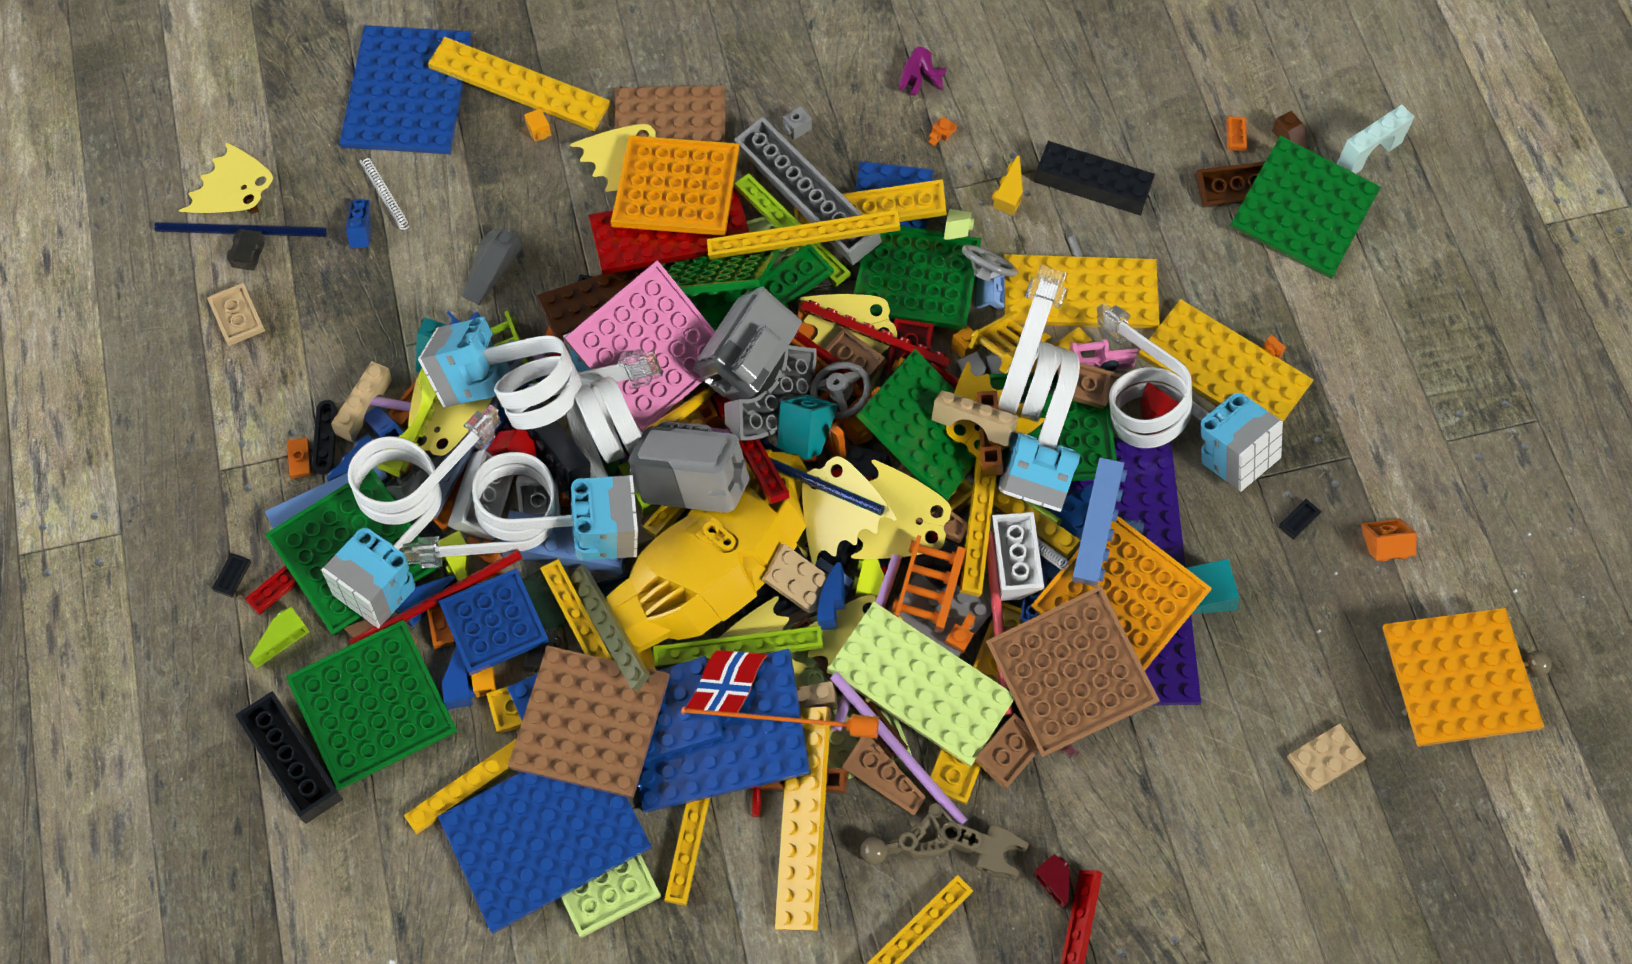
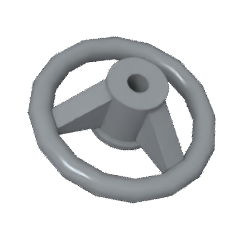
(987, 264)
(841, 387)

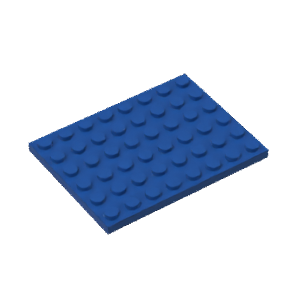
(397, 97)
(747, 756)
(538, 842)

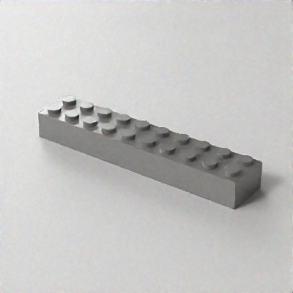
(801, 184)

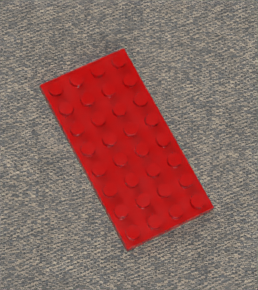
(633, 248)

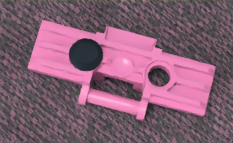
(1104, 357)

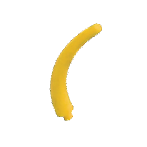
(686, 408)

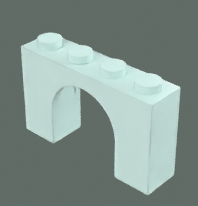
(1387, 131)

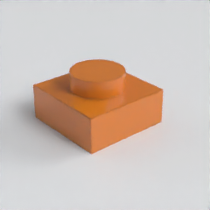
(1274, 347)

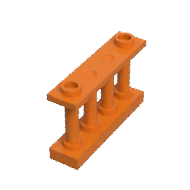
(949, 578)

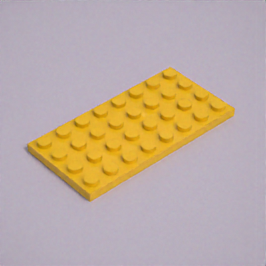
(1089, 283)
(1226, 362)

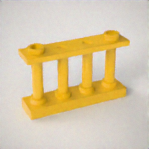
(992, 332)

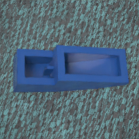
(831, 598)

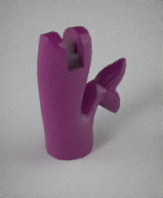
(911, 73)

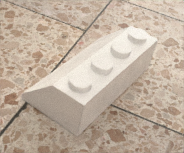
(492, 498)
(1017, 555)

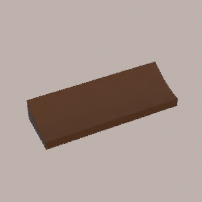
(1226, 184)

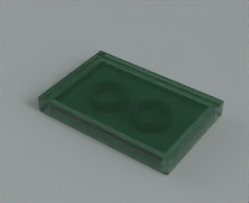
(544, 601)

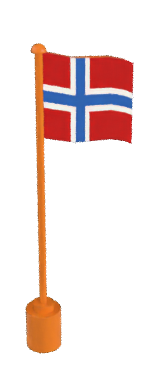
(729, 681)

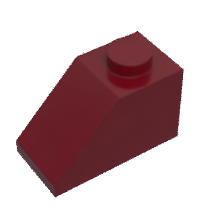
(1055, 878)

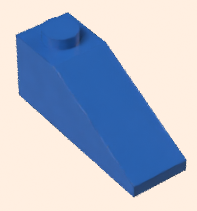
(423, 592)

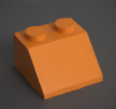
(1389, 539)

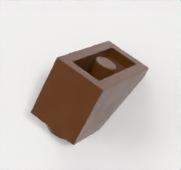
(1291, 128)

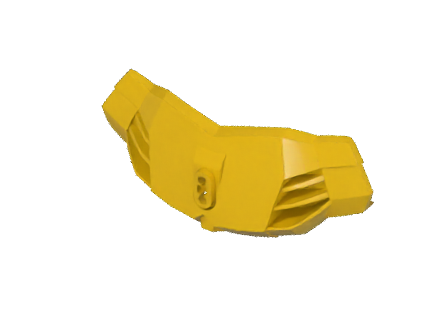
(694, 580)

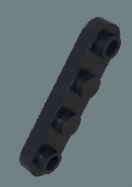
(324, 437)

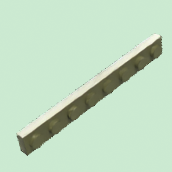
(609, 628)

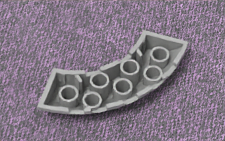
(789, 379)

